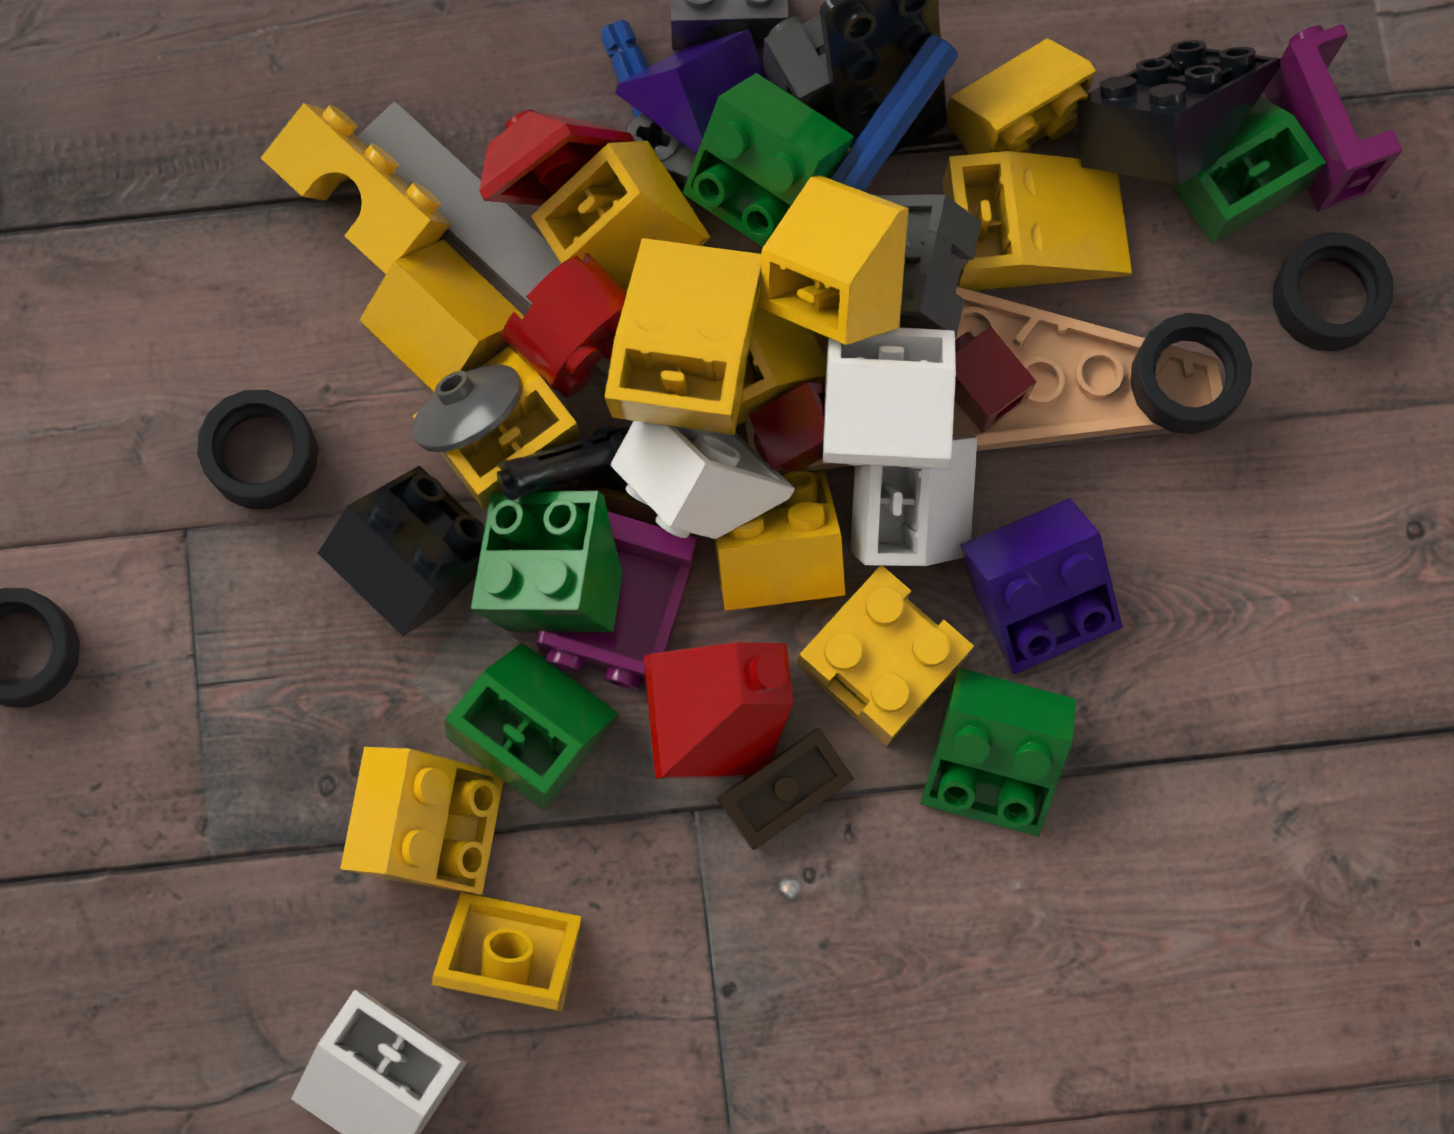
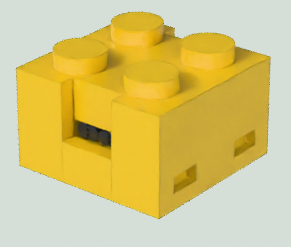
(883, 656)

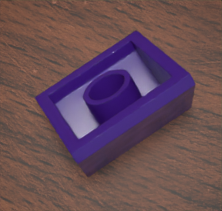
(685, 86)

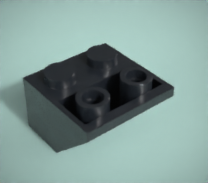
(406, 549)

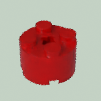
(568, 323)

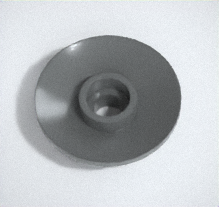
(466, 407)

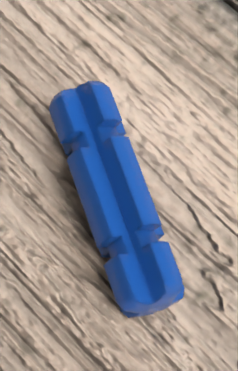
(624, 52)

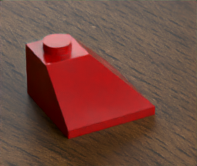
(540, 156)
(717, 708)

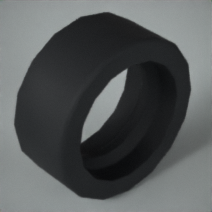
(1352, 253)
(1210, 333)
(227, 416)
(63, 655)

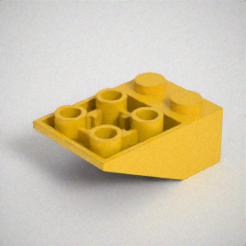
(1038, 219)
(684, 336)

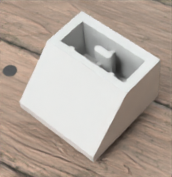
(891, 400)
(914, 513)
(376, 1072)

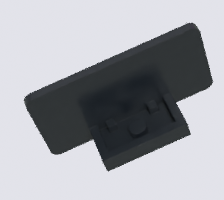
(867, 53)

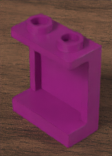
(1309, 93)
(650, 596)

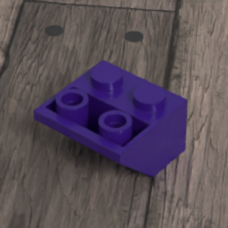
(1043, 584)

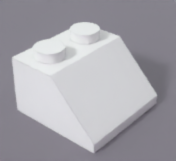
(697, 478)

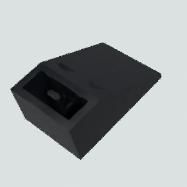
(1172, 111)

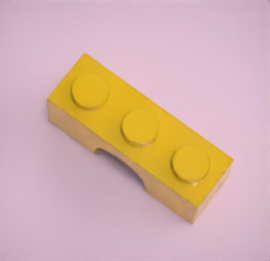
(321, 152)

